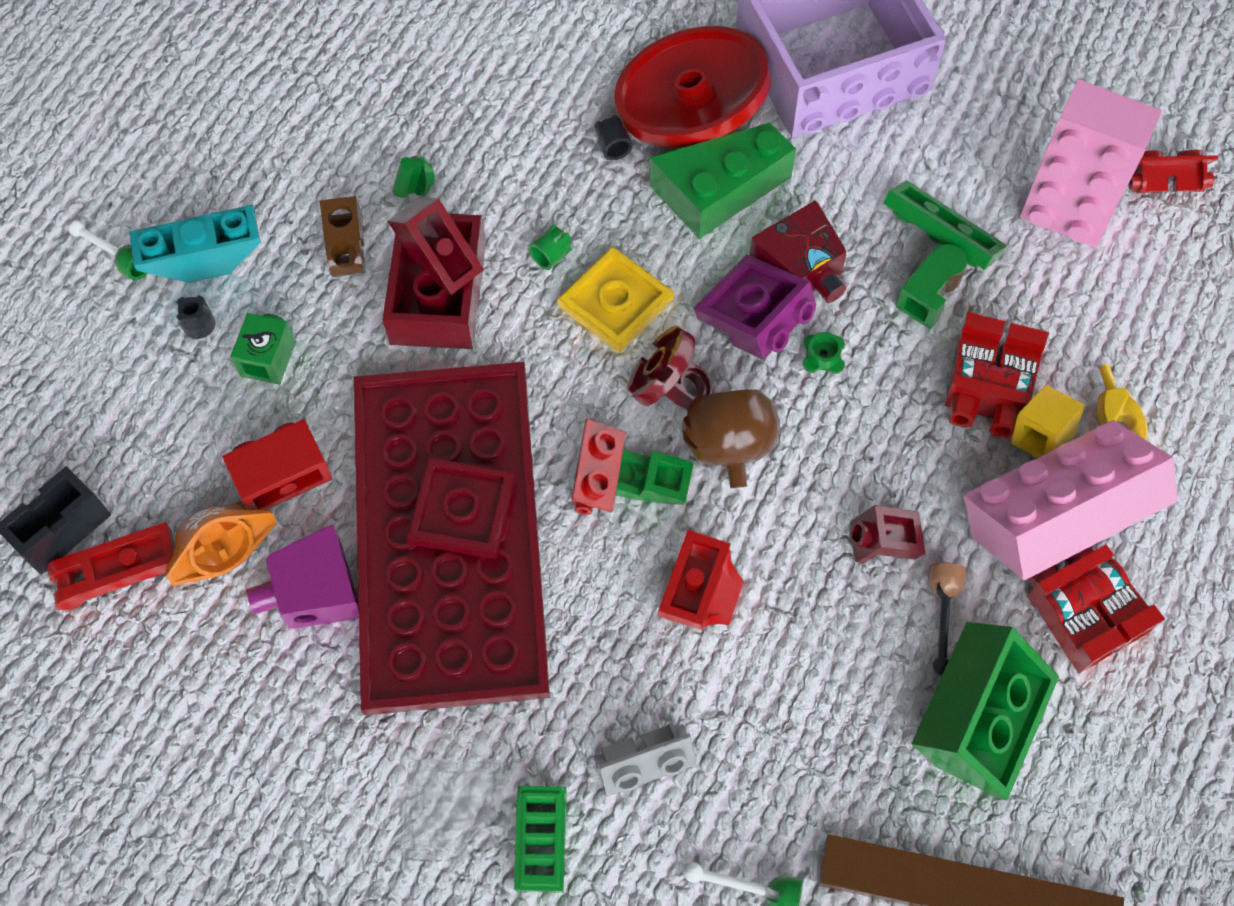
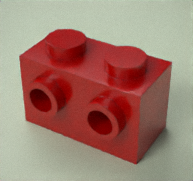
(277, 466)

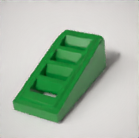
(540, 795)

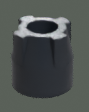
(613, 138)
(195, 317)

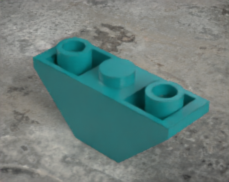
(196, 246)

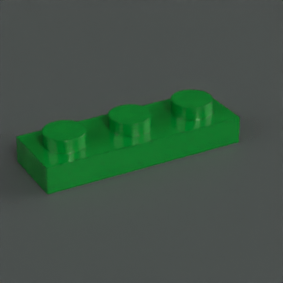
(944, 224)

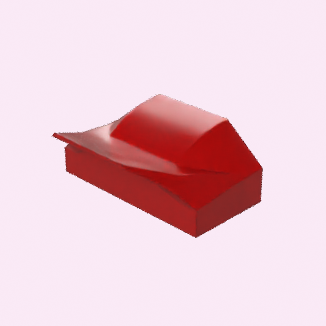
(702, 584)

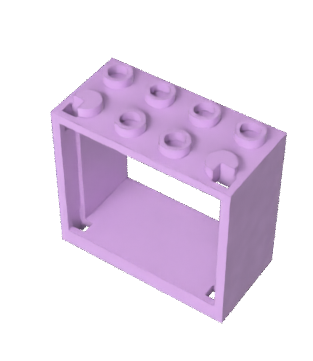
(853, 88)

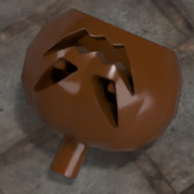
(731, 430)

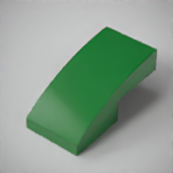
(654, 478)

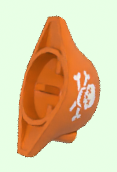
(216, 541)

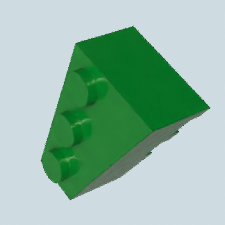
(722, 175)

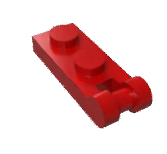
(111, 565)

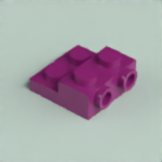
(758, 306)

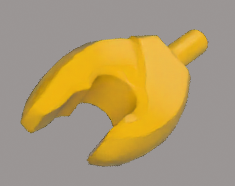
(1119, 405)

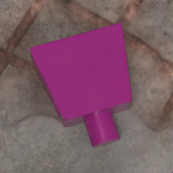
(308, 582)

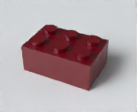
(421, 310)

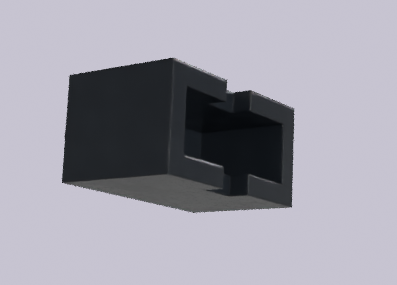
(53, 520)

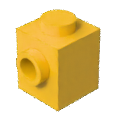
(1047, 415)

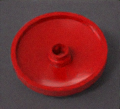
(693, 86)

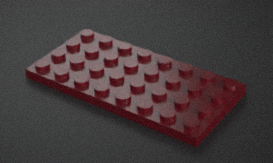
(431, 619)

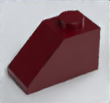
(436, 243)

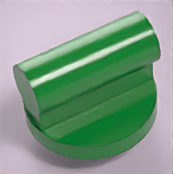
(413, 176)

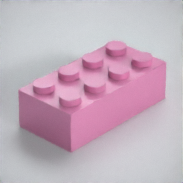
(1089, 162)
(1070, 498)

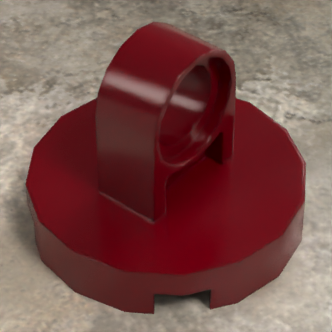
(666, 371)

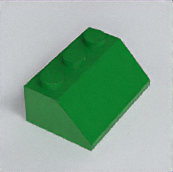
(986, 708)

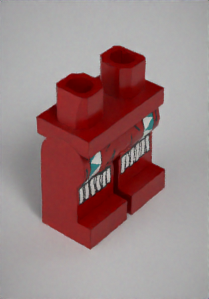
(989, 389)
(1092, 607)

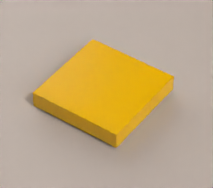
(615, 299)

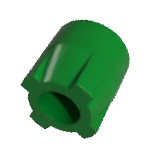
(550, 247)

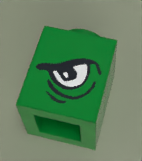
(263, 348)

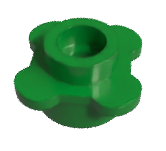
(826, 343)

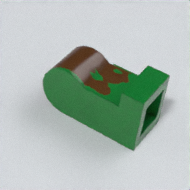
(924, 291)

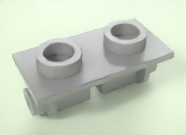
(665, 754)

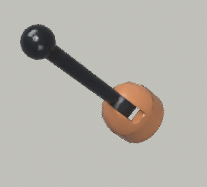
(946, 582)

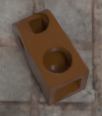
(343, 236)

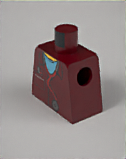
(805, 247)

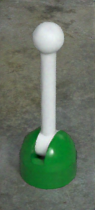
(123, 255)
(779, 892)

